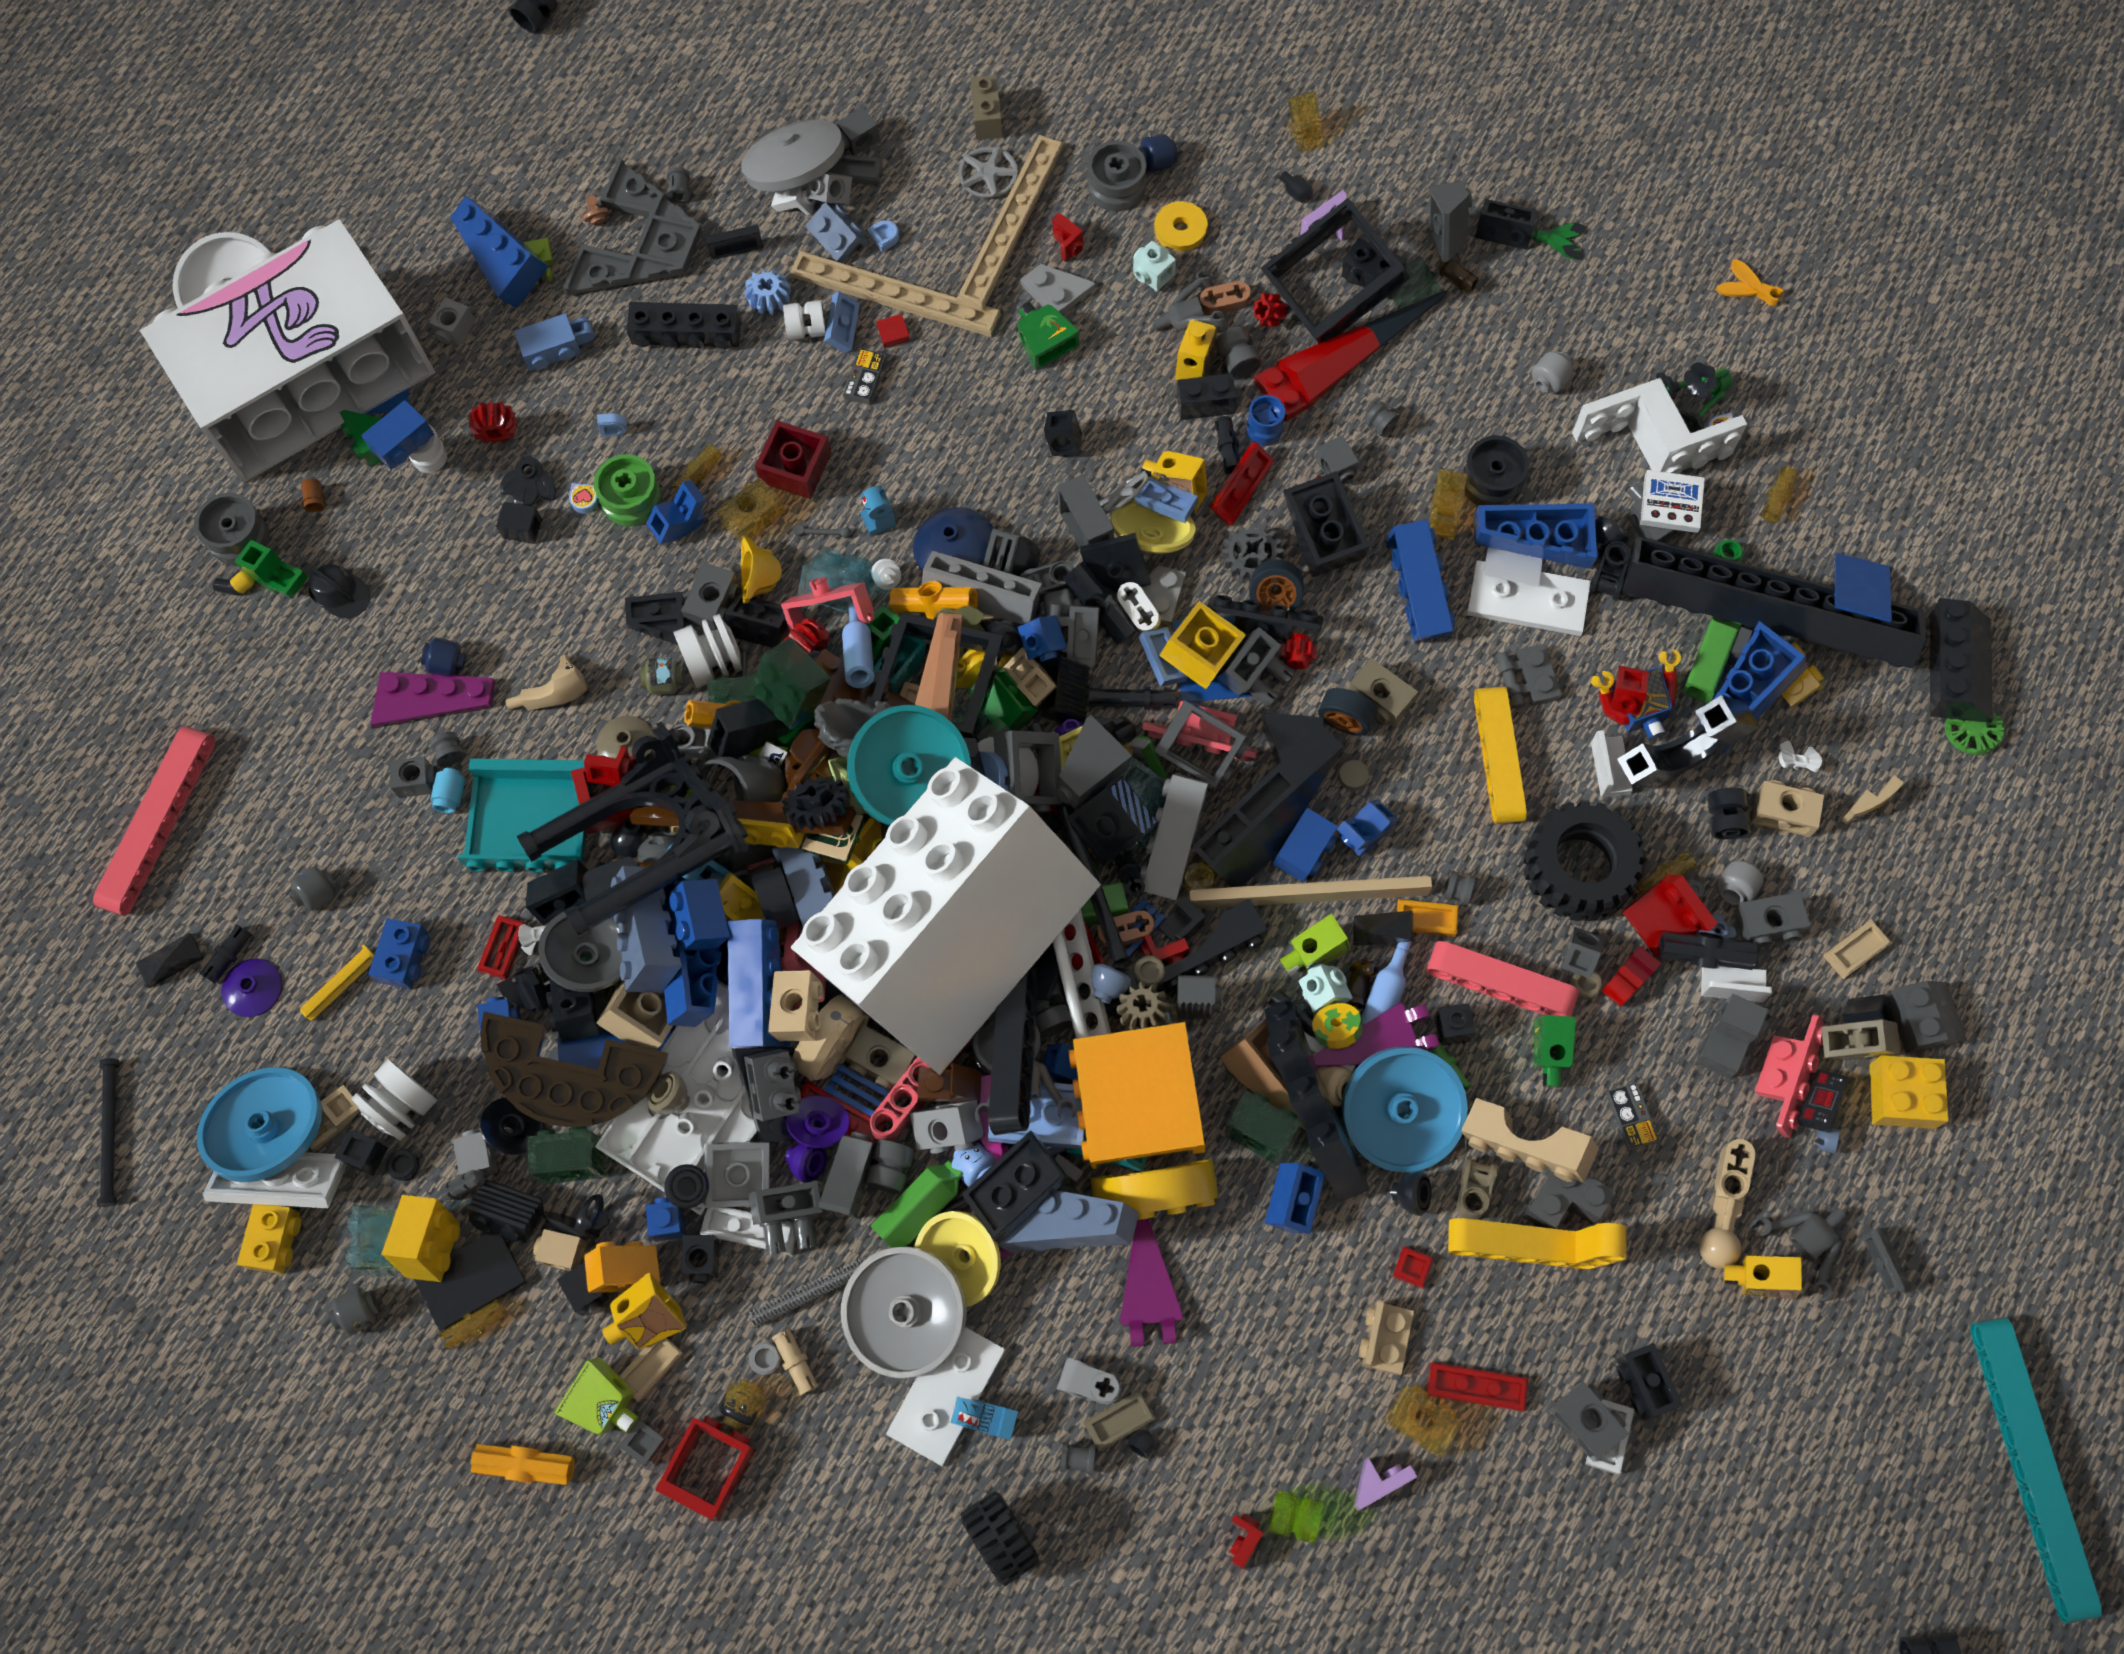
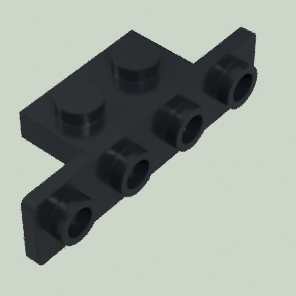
(1274, 620)

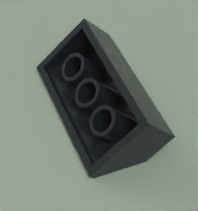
(1960, 662)

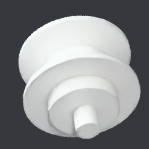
(886, 574)

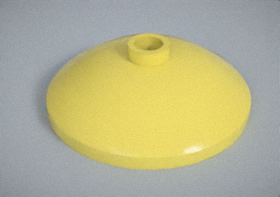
(1153, 530)
(953, 1234)

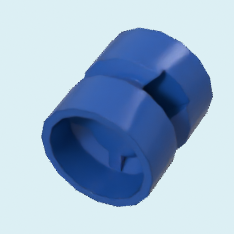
(1265, 420)

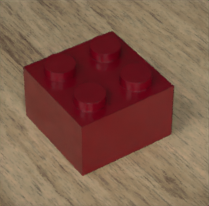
(793, 459)

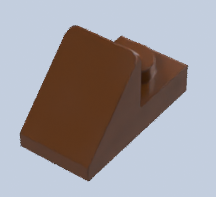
(952, 1085)

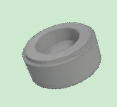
(765, 1358)

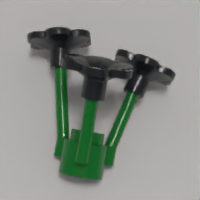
(1701, 381)

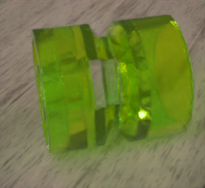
(1296, 1516)

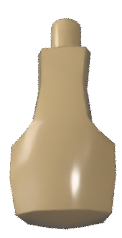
(565, 686)

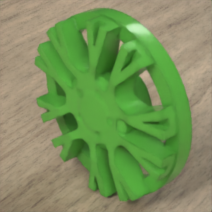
(1975, 732)

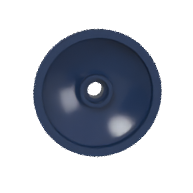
(967, 543)

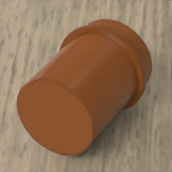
(312, 495)

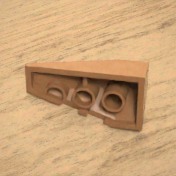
(1253, 1067)

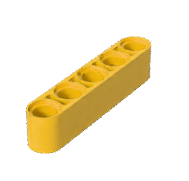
(1500, 755)

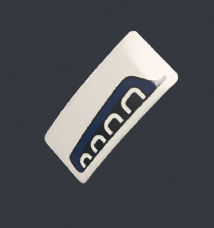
(773, 753)

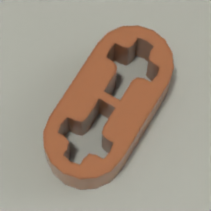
(1225, 297)
(1127, 921)

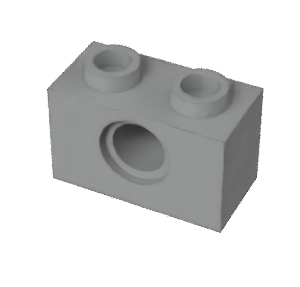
(946, 1126)

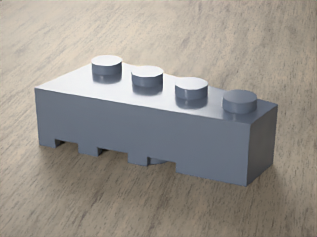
(806, 879)
(645, 941)
(1073, 1221)

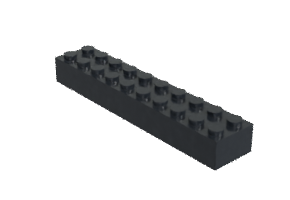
(1777, 600)

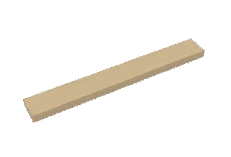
(1010, 223)
(893, 293)
(1312, 892)

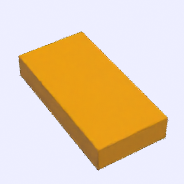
(1431, 917)

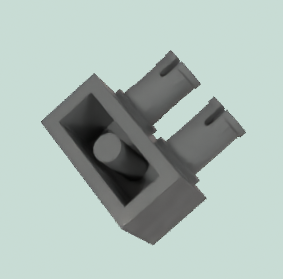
(1248, 661)
(772, 1084)
(790, 1202)

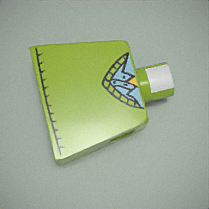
(1324, 936)
(598, 1400)

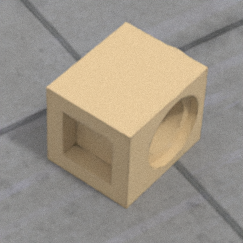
(559, 1250)

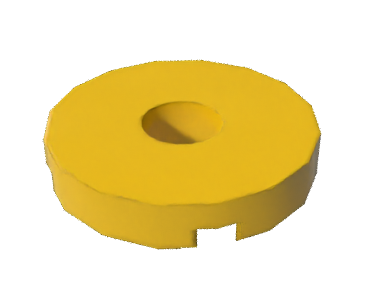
(1180, 213)

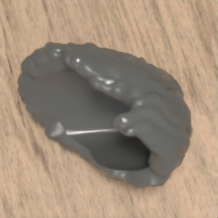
(842, 720)

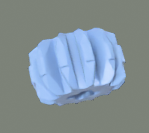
(767, 291)

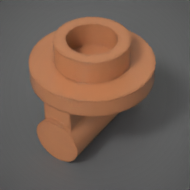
(595, 215)

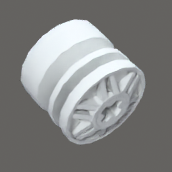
(708, 650)
(393, 1100)

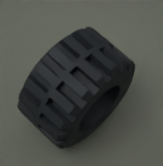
(999, 1538)

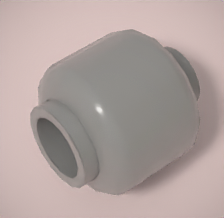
(1552, 372)
(1740, 882)

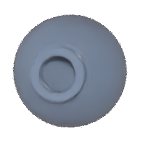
(1108, 983)

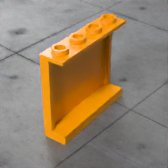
(1136, 1094)

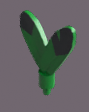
(1558, 239)

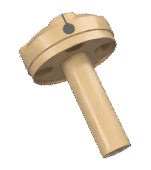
(838, 1028)

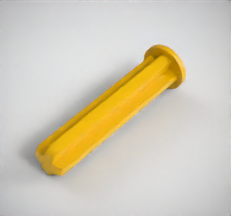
(338, 984)

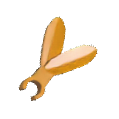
(1749, 285)

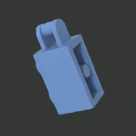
(553, 340)

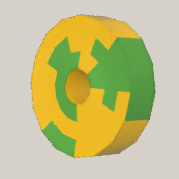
(1340, 1036)

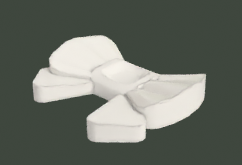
(1810, 760)
(529, 936)

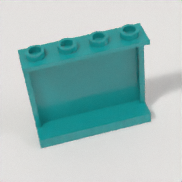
(515, 798)

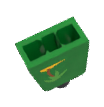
(1045, 334)
(1556, 1034)

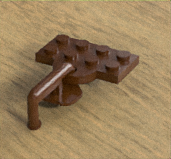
(807, 746)

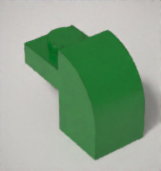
(270, 570)

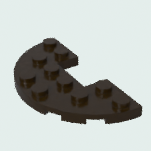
(560, 1090)

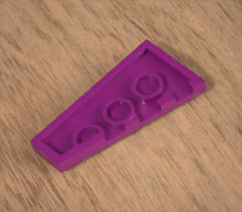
(417, 696)

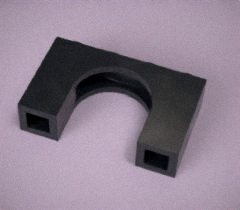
(1723, 723)

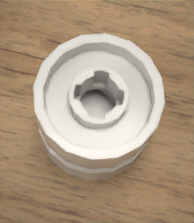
(795, 320)
(430, 456)

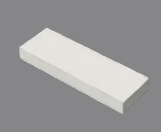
(738, 1228)

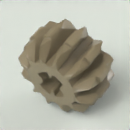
(1131, 1004)

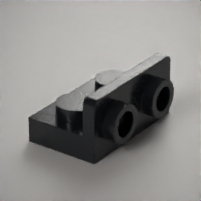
(1506, 224)
(756, 621)

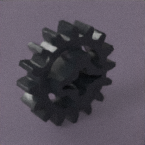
(816, 802)

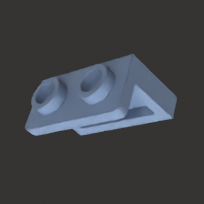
(836, 231)

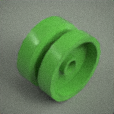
(627, 489)

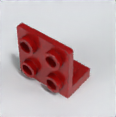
(1668, 907)

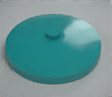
(898, 756)

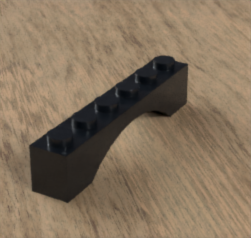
(1236, 930)

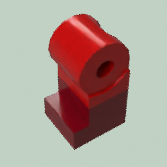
(1631, 976)

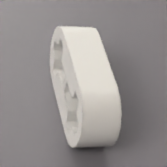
(1144, 603)

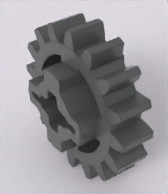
(1251, 542)

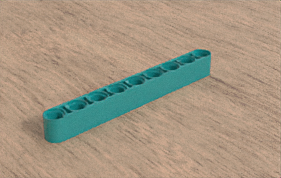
(2036, 1471)

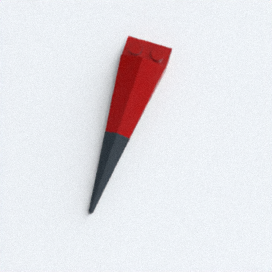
(1313, 371)

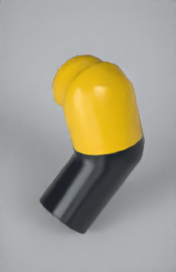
(236, 586)

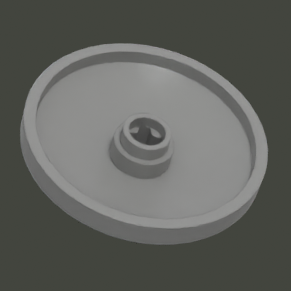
(793, 155)
(903, 1312)

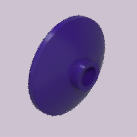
(260, 996)
(822, 1113)

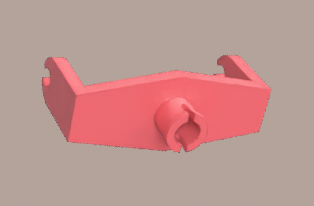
(822, 593)

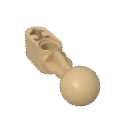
(1720, 1244)

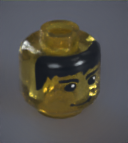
(742, 1404)

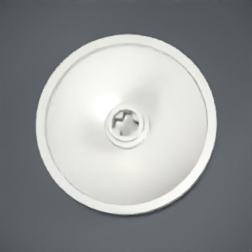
(213, 260)

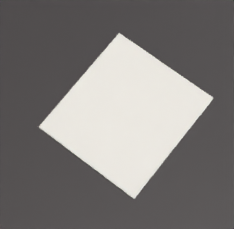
(1513, 567)

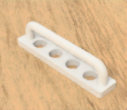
(1074, 978)

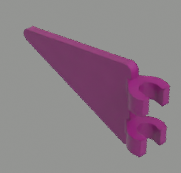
(1383, 1032)
(1148, 1289)

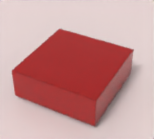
(893, 331)
(1412, 1267)

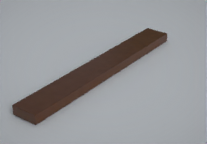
(745, 810)

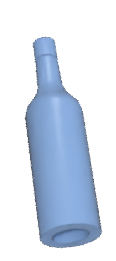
(857, 651)
(1387, 985)

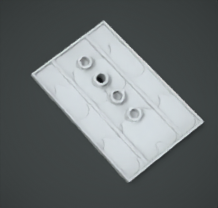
(717, 1110)

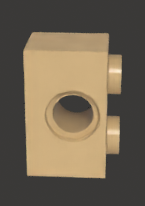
(1771, 813)
(787, 990)

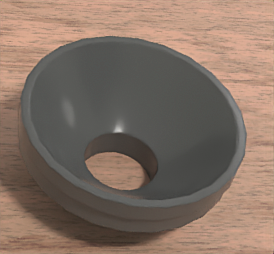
(655, 846)

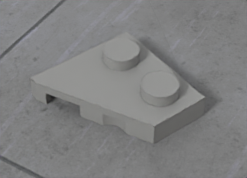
(1056, 287)

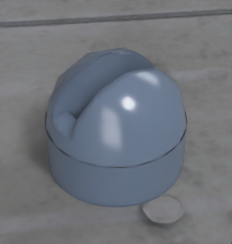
(1828, 1141)

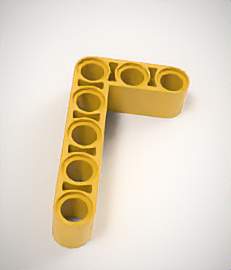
(1578, 1249)

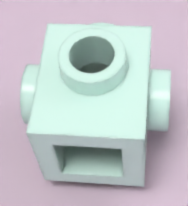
(1153, 265)
(1324, 987)

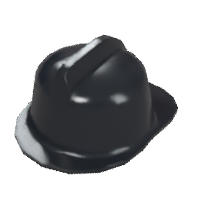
(338, 591)

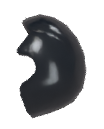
(1026, 558)

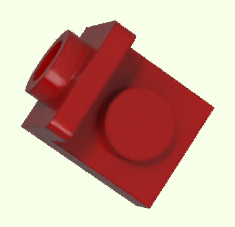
(1068, 236)
(1629, 690)
(606, 769)
(1243, 1546)

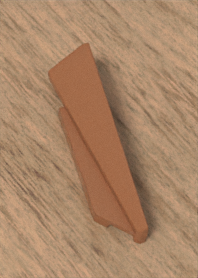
(941, 666)

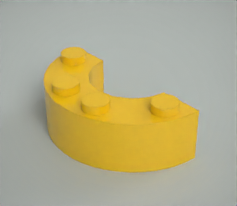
(1161, 1188)

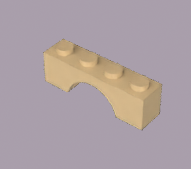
(1564, 1153)

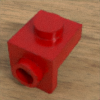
(1167, 954)

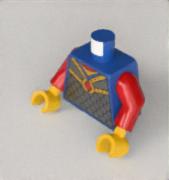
(1658, 701)

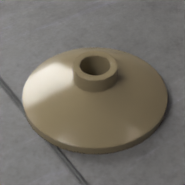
(630, 726)

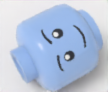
(972, 1162)

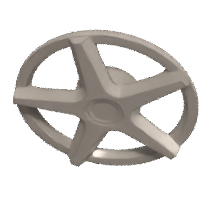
(988, 171)
(1123, 493)

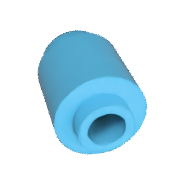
(447, 790)

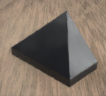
(1383, 928)
(169, 960)

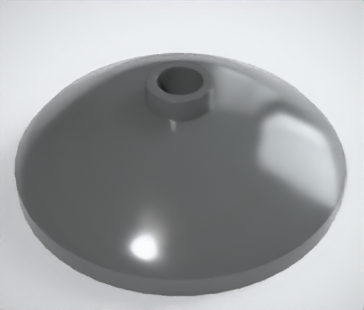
(562, 952)

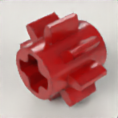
(1270, 310)
(1298, 651)

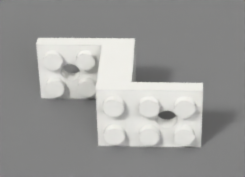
(1658, 428)

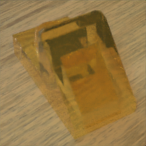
(1305, 121)

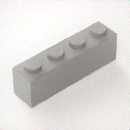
(998, 591)
(1175, 835)

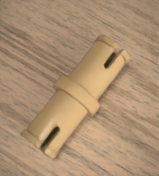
(795, 1361)

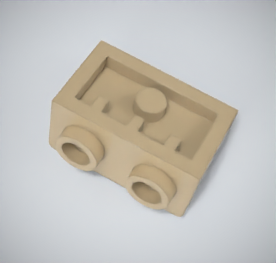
(1387, 1337)

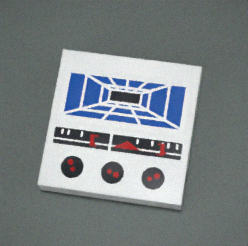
(1672, 501)

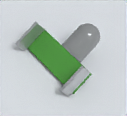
(1145, 750)

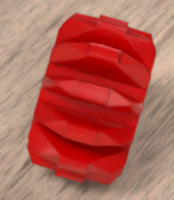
(492, 422)
(810, 635)

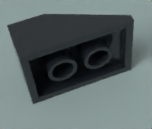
(1325, 524)

